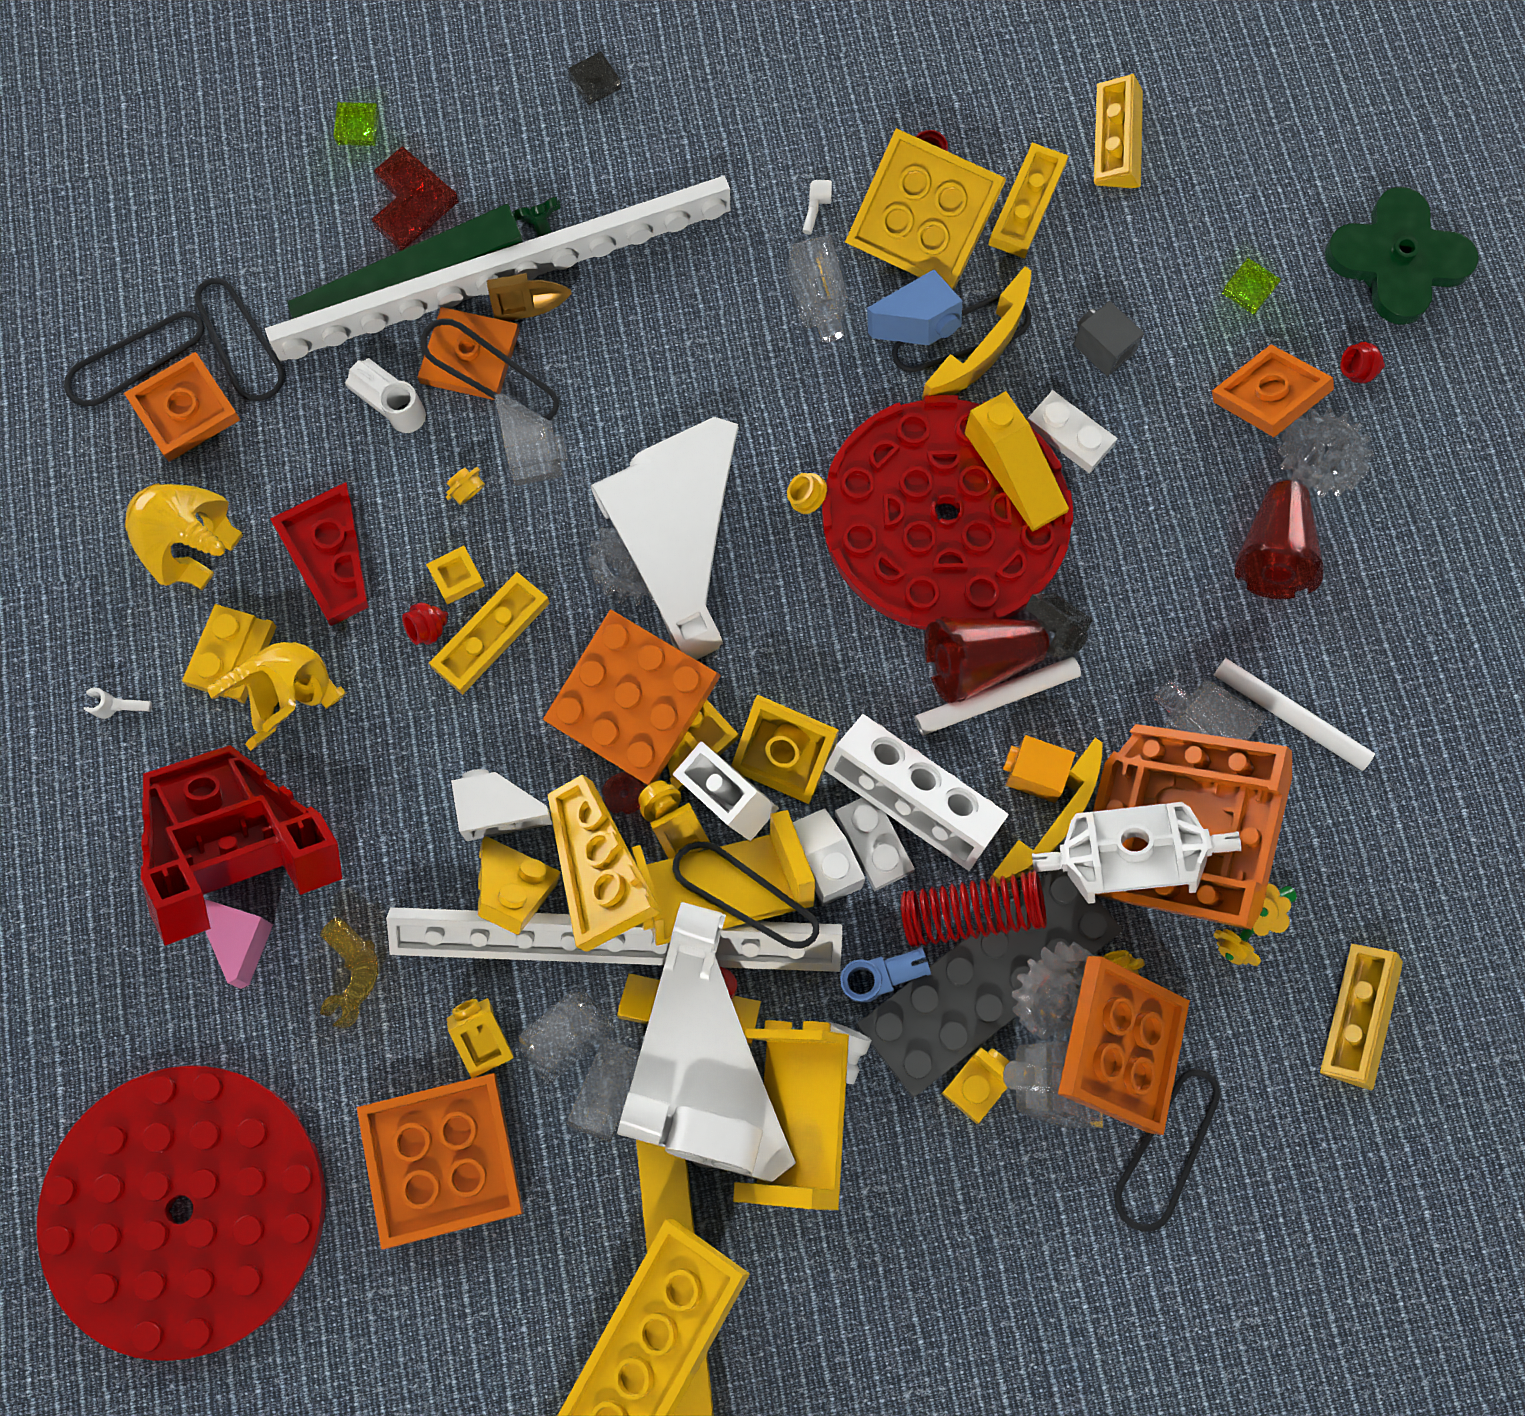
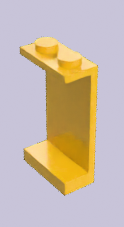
(773, 857)
(807, 1093)

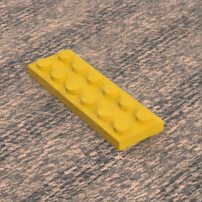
(659, 1329)

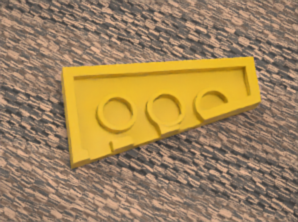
(598, 871)

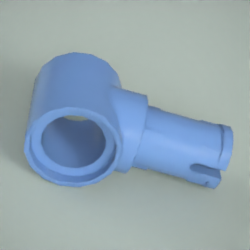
(886, 973)

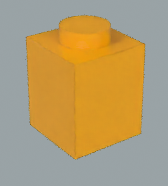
(1038, 768)

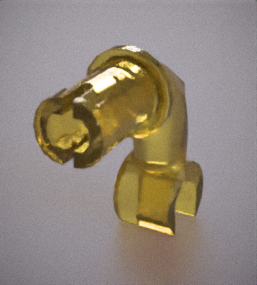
(362, 962)

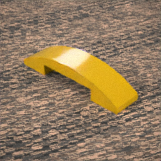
(956, 376)
(1082, 780)

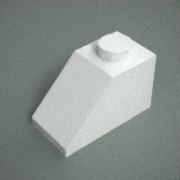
(725, 791)
(494, 806)
(829, 857)

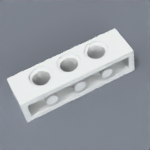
(915, 791)

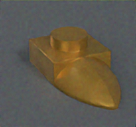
(522, 298)

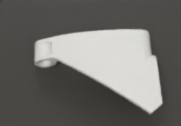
(669, 522)
(695, 1070)

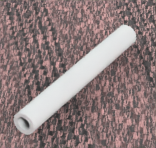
(998, 696)
(1294, 714)

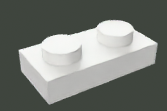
(1071, 431)
(874, 843)

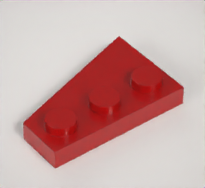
(326, 552)

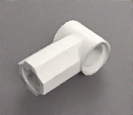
(387, 395)

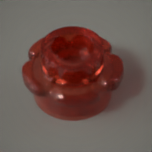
(612, 790)

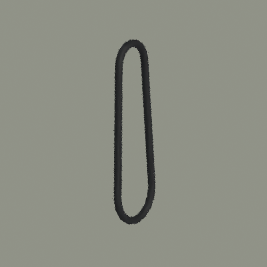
(492, 349)
(963, 352)
(67, 382)
(240, 391)
(797, 945)
(1187, 1168)

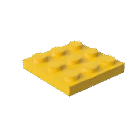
(925, 209)

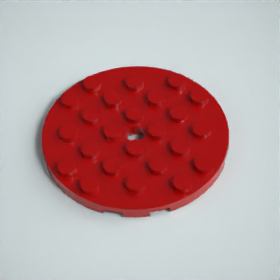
(888, 534)
(122, 1258)

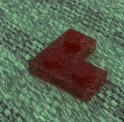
(418, 202)

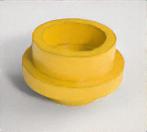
(806, 492)
(658, 800)

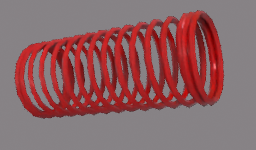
(1032, 895)

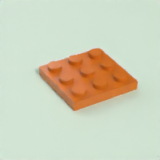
(631, 697)
(1124, 1046)
(439, 1161)

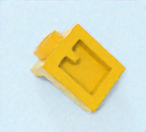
(478, 1036)
(978, 1084)

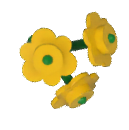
(1272, 918)

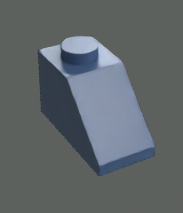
(917, 312)

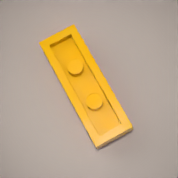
(1028, 200)
(489, 633)

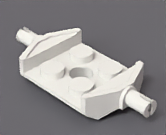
(1101, 863)

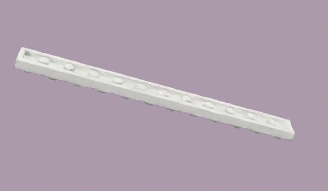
(469, 279)

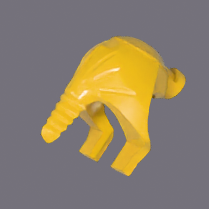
(167, 516)
(279, 675)

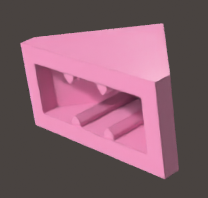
(236, 941)

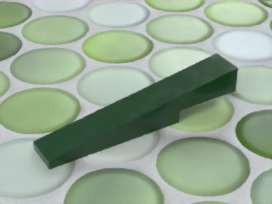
(459, 244)

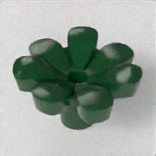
(538, 215)

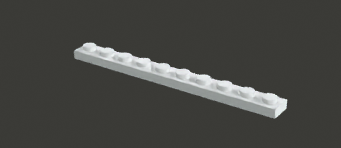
(552, 939)

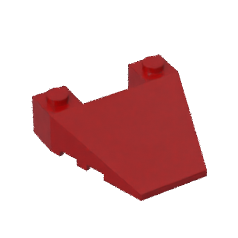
(218, 825)

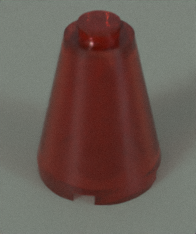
(1282, 545)
(980, 652)

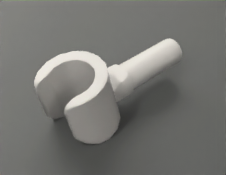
(819, 194)
(110, 704)

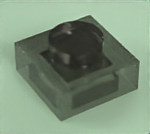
(594, 78)

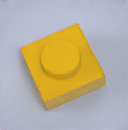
(455, 575)
(678, 830)

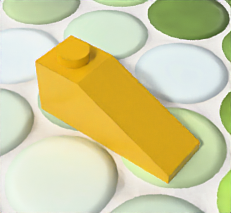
(1016, 460)

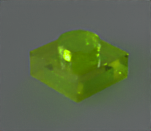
(356, 123)
(1251, 286)

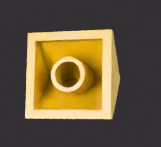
(784, 749)

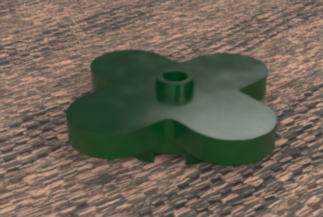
(1401, 255)

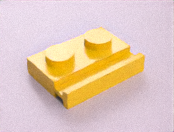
(224, 645)

